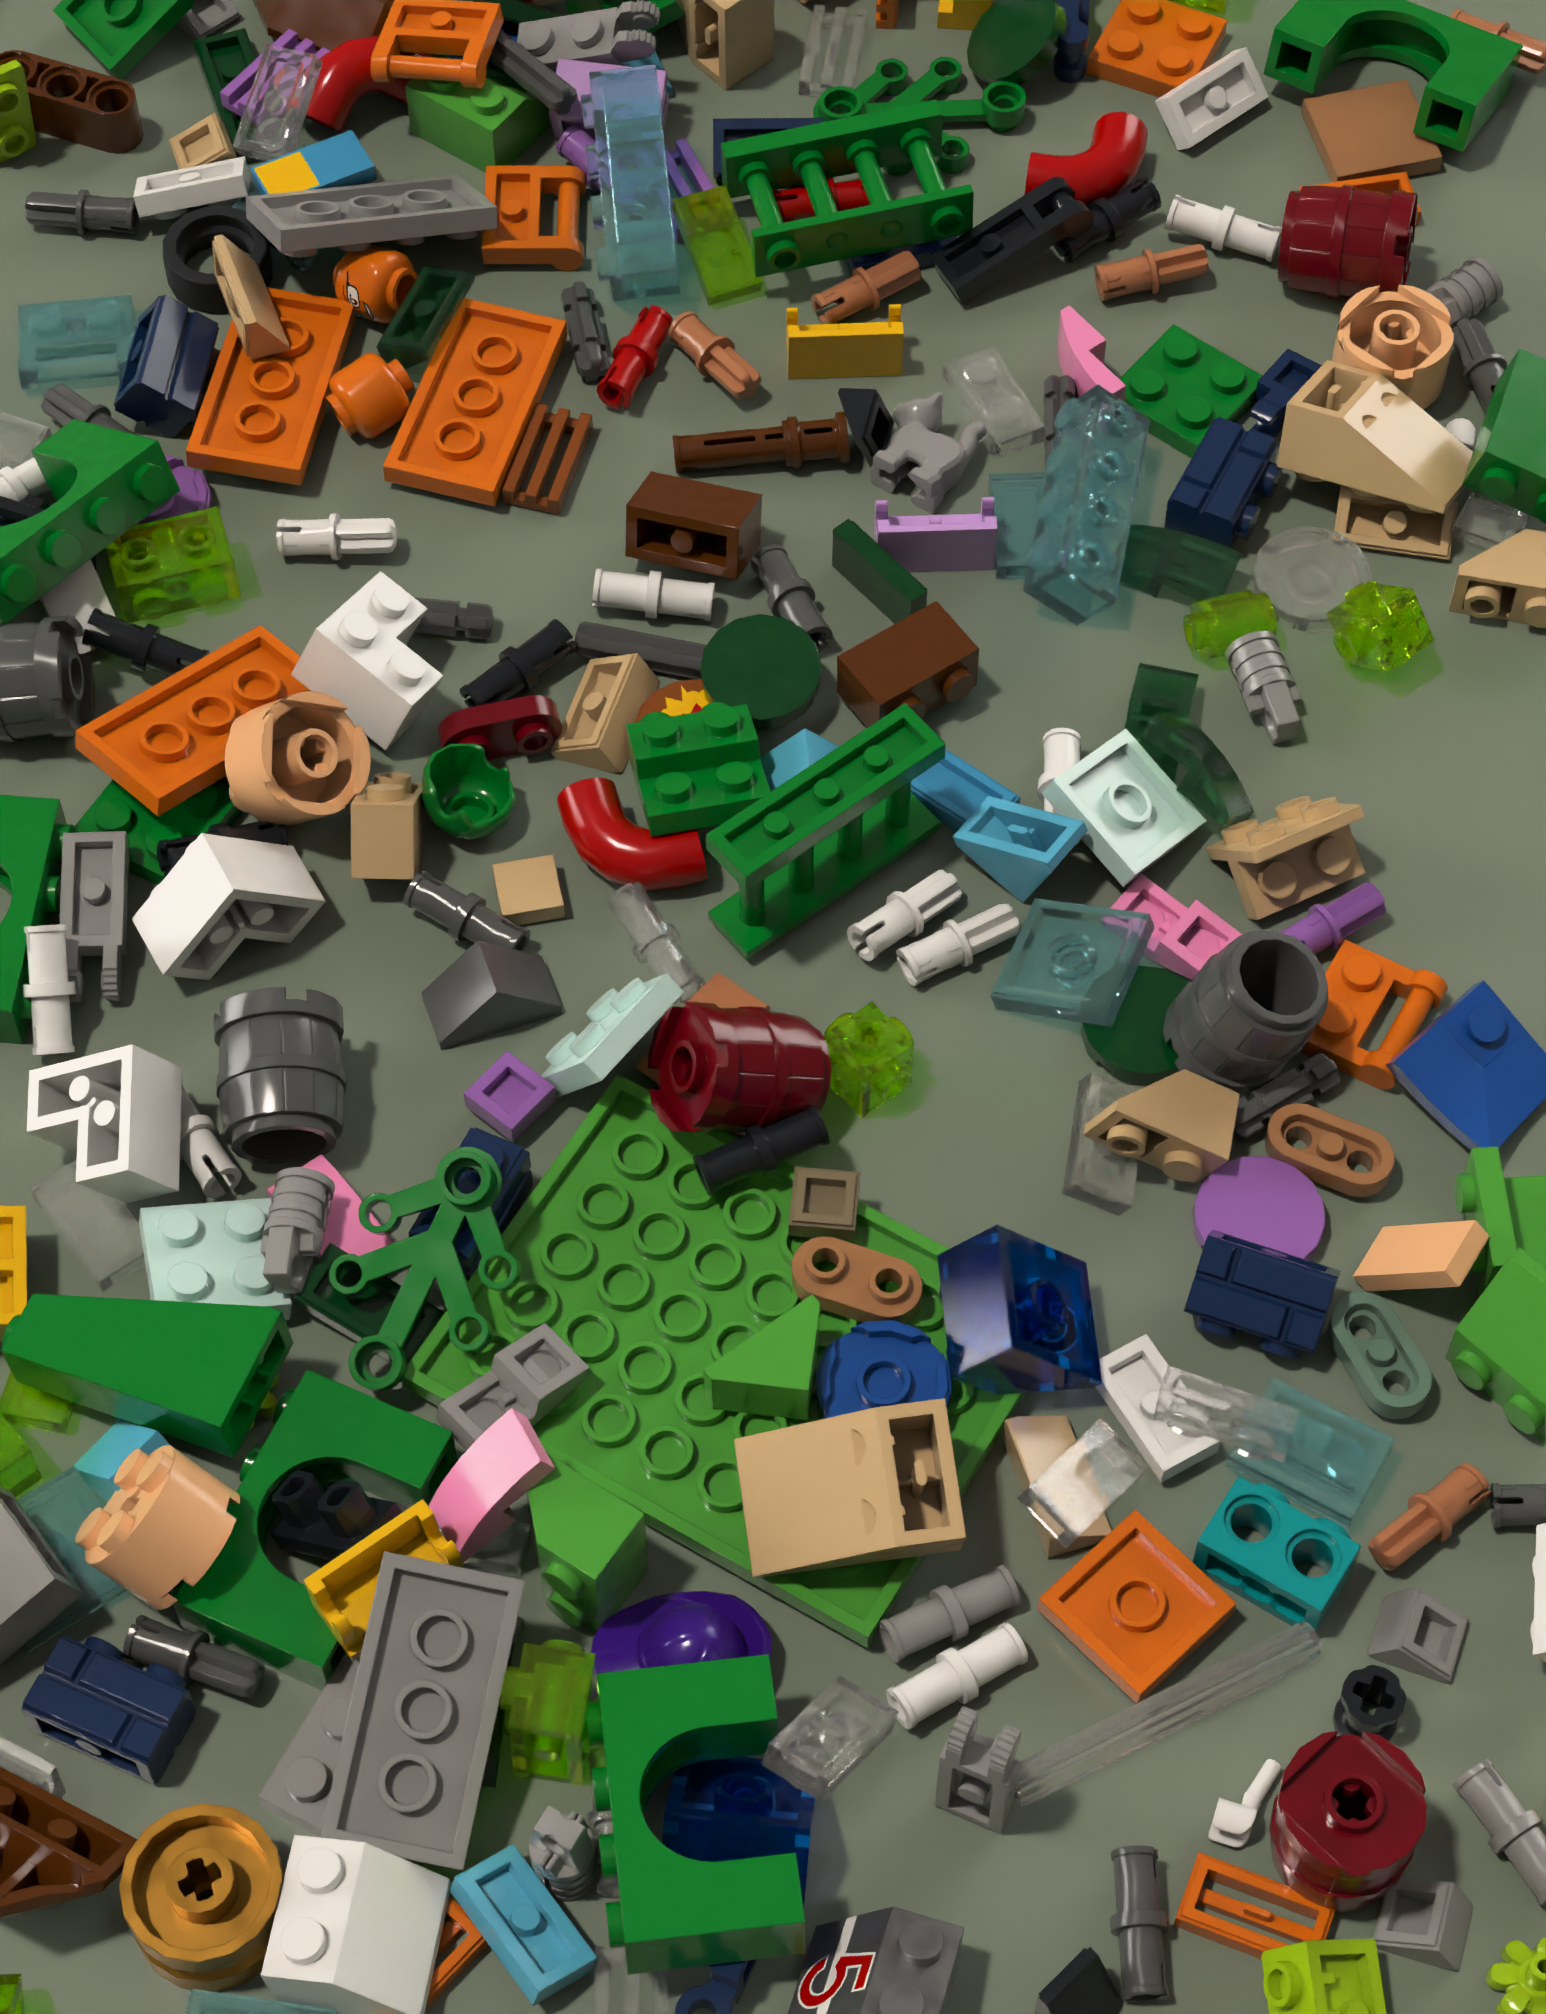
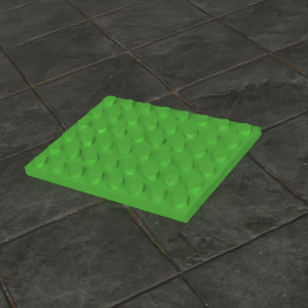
(651, 1291)

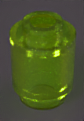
(1224, 618)

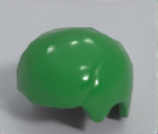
(466, 792)

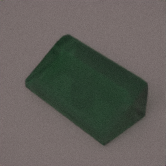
(424, 315)

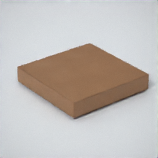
(1370, 132)

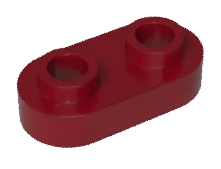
(505, 726)

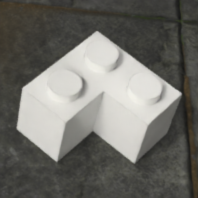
(366, 663)
(219, 897)
(117, 1116)

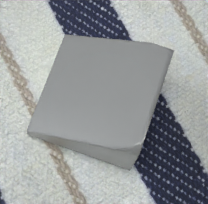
(208, 17)
(1418, 1634)
(1424, 1922)

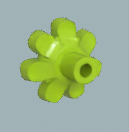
(1521, 1977)

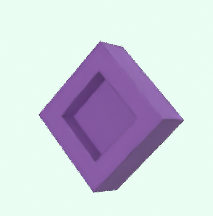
(510, 1096)

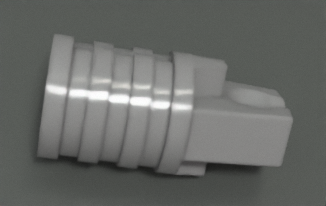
(1468, 289)
(1265, 683)
(295, 1226)
(563, 1854)

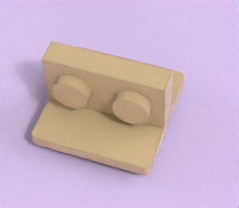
(1291, 854)

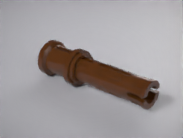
(791, 442)

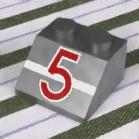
(879, 1965)

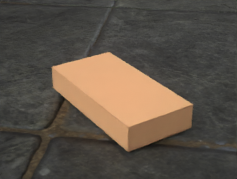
(1421, 1256)

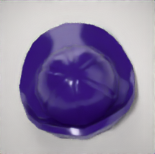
(680, 1631)

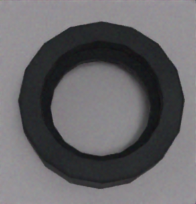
(194, 234)

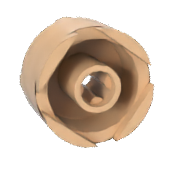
(1399, 336)
(296, 759)
(159, 1525)

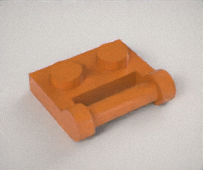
(437, 28)
(518, 200)
(1356, 994)

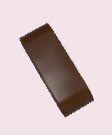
(80, 104)

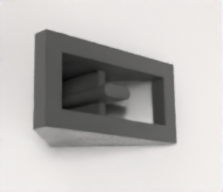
(489, 993)

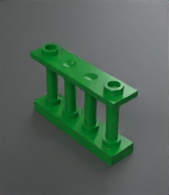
(837, 149)
(824, 830)

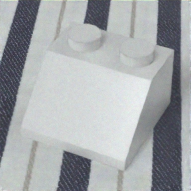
(355, 1929)

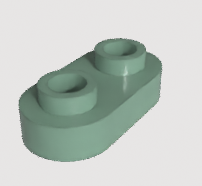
(1382, 1358)

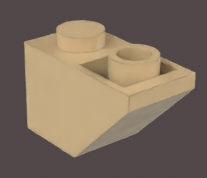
(1505, 581)
(387, 828)
(1172, 1124)

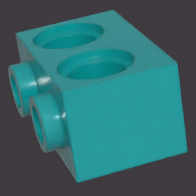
(1265, 1569)

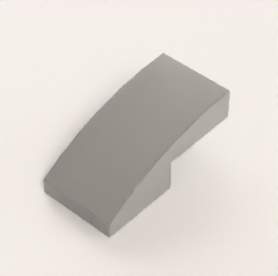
(524, 1376)

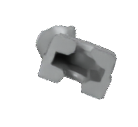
(923, 454)

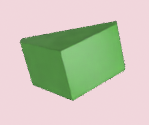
(771, 1368)

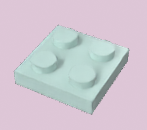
(1126, 806)
(615, 1028)
(209, 1254)

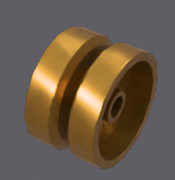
(180, 1863)

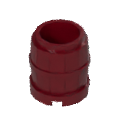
(1346, 240)
(735, 1067)
(1340, 1859)

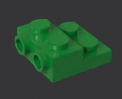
(696, 767)

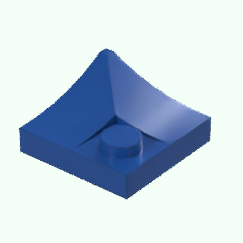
(1475, 1069)

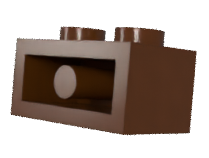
(693, 525)
(911, 662)

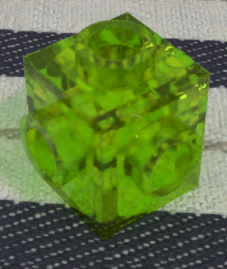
(1379, 626)
(869, 1057)

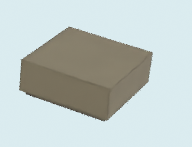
(824, 1203)

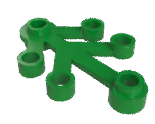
(1000, 104)
(430, 1257)

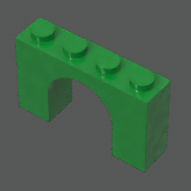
(1465, 65)
(1511, 445)
(102, 490)
(31, 874)
(337, 1438)
(672, 1906)

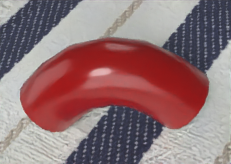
(345, 79)
(1104, 168)
(622, 849)

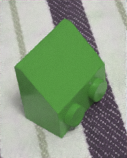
(477, 124)
(1504, 1343)
(586, 1546)

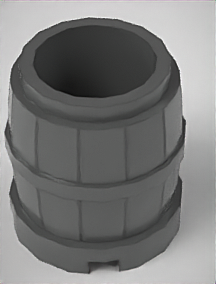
(44, 679)
(1248, 1010)
(280, 1074)

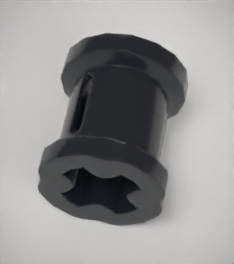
(1372, 1685)

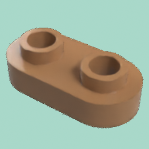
(1331, 1147)
(853, 1284)

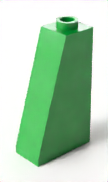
(153, 1362)

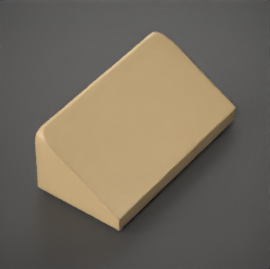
(247, 300)
(1394, 527)
(602, 706)
(1032, 1448)

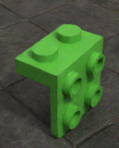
(1506, 1208)

